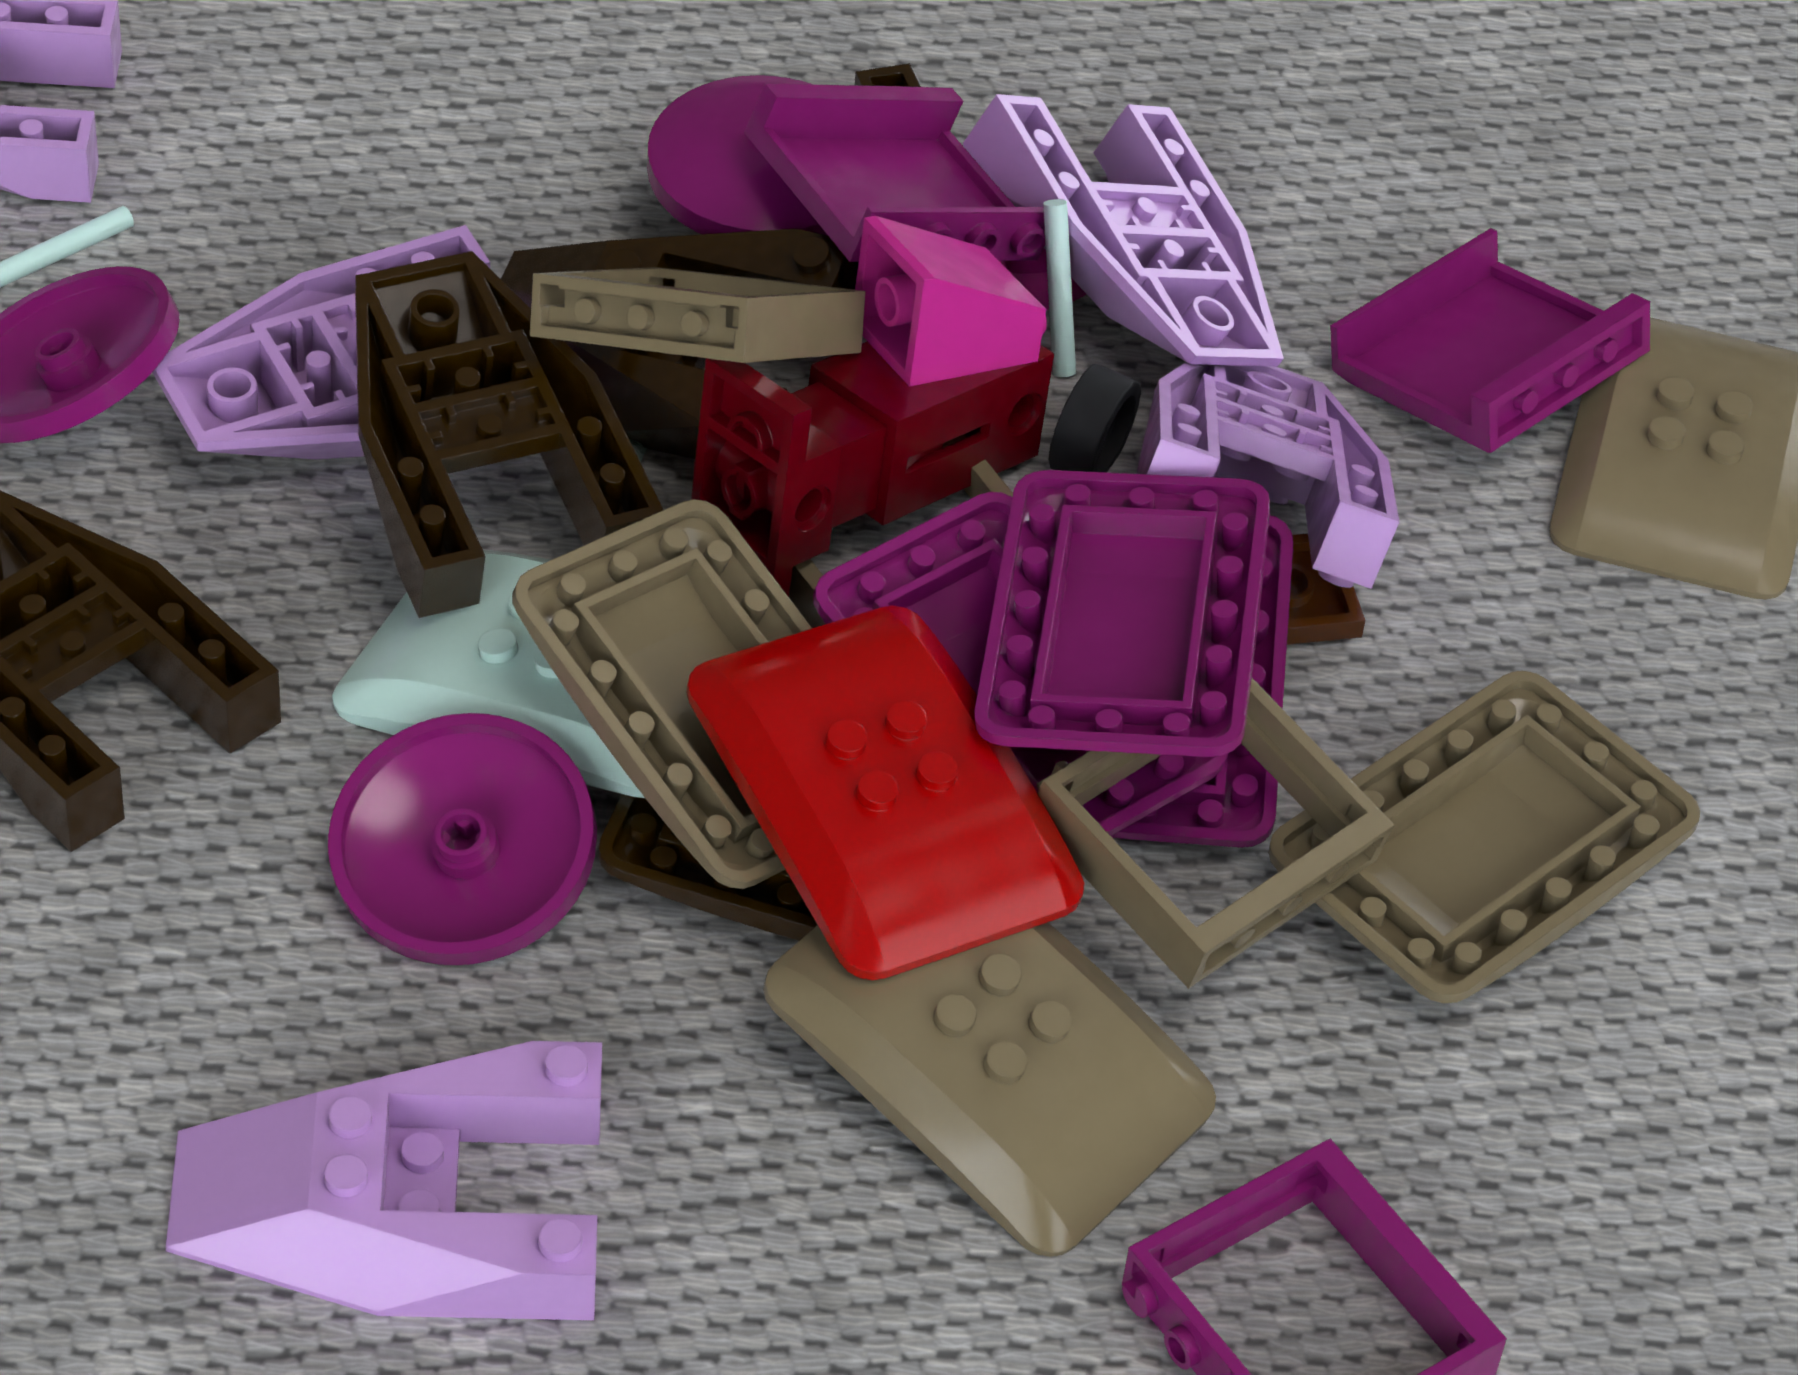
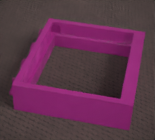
(1358, 1214)

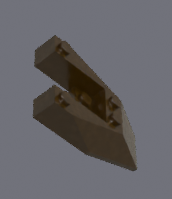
(463, 386)
(662, 392)
(77, 609)

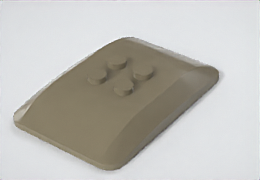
(1688, 464)
(624, 634)
(1502, 838)
(1006, 1073)

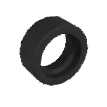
(1095, 421)

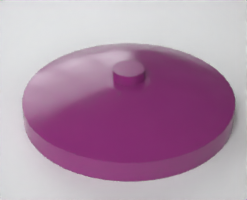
(711, 170)
(80, 348)
(462, 839)

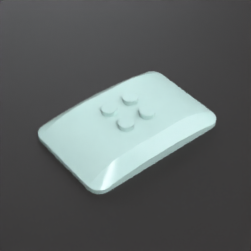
(472, 664)

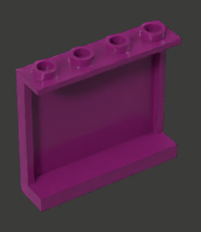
(889, 157)
(1484, 345)

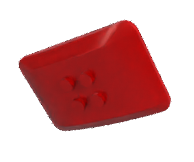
(884, 792)

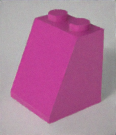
(942, 305)

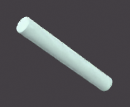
(65, 244)
(1059, 287)

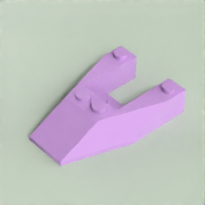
(57, 43)
(1153, 242)
(286, 364)
(1289, 440)
(360, 1190)

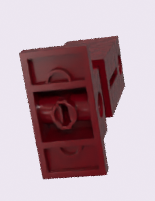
(852, 445)

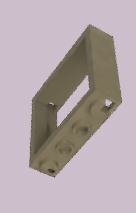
(699, 315)
(1302, 769)

